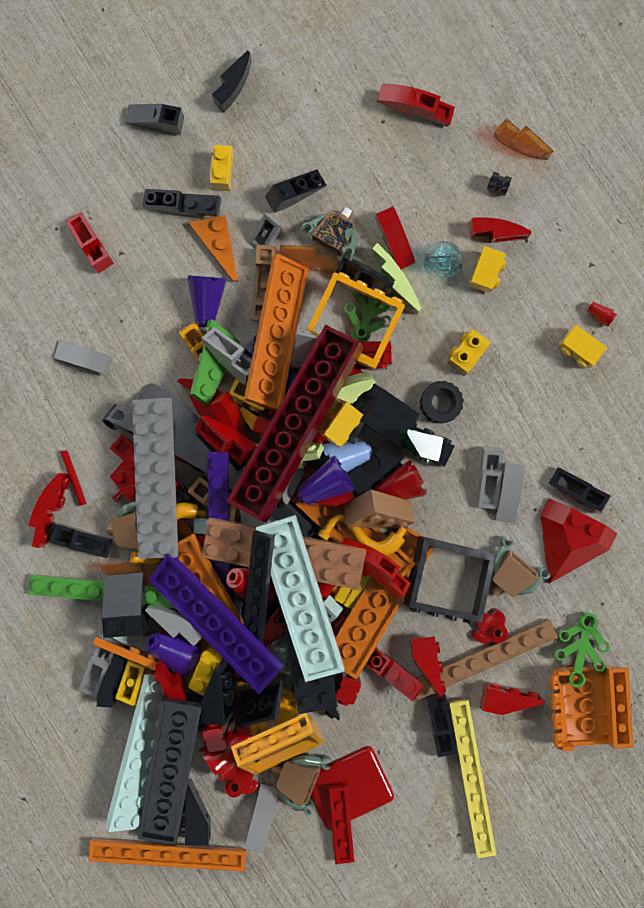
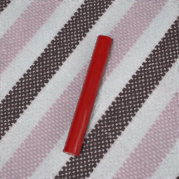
(73, 478)

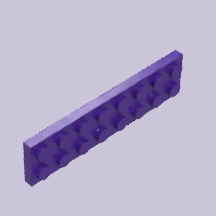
(215, 623)

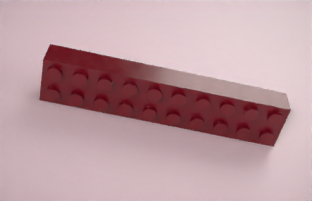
(295, 423)

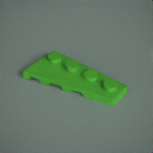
(209, 370)

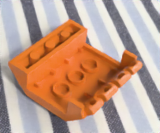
(594, 712)

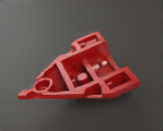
(571, 538)

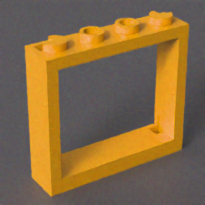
(375, 294)
(278, 744)

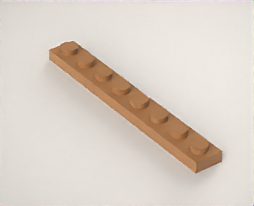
(493, 655)

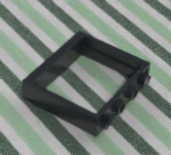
(417, 571)

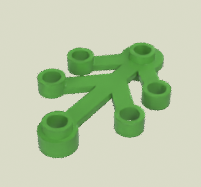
(368, 311)
(583, 647)

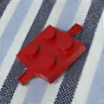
(125, 479)

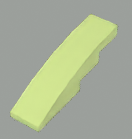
(401, 287)

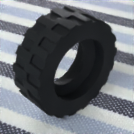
(455, 407)

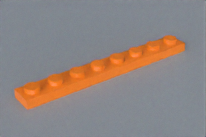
(167, 855)

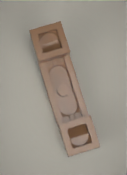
(263, 264)

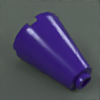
(205, 297)
(325, 483)
(175, 652)

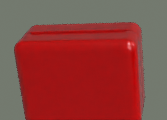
(365, 783)

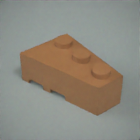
(379, 511)

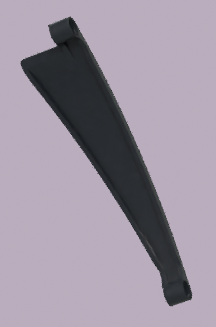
(193, 448)

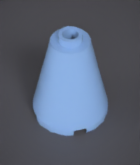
(348, 454)

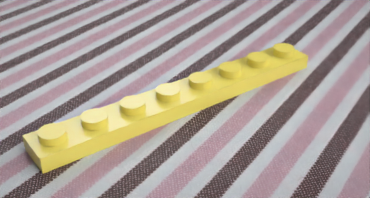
(472, 778)

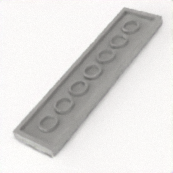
(155, 478)

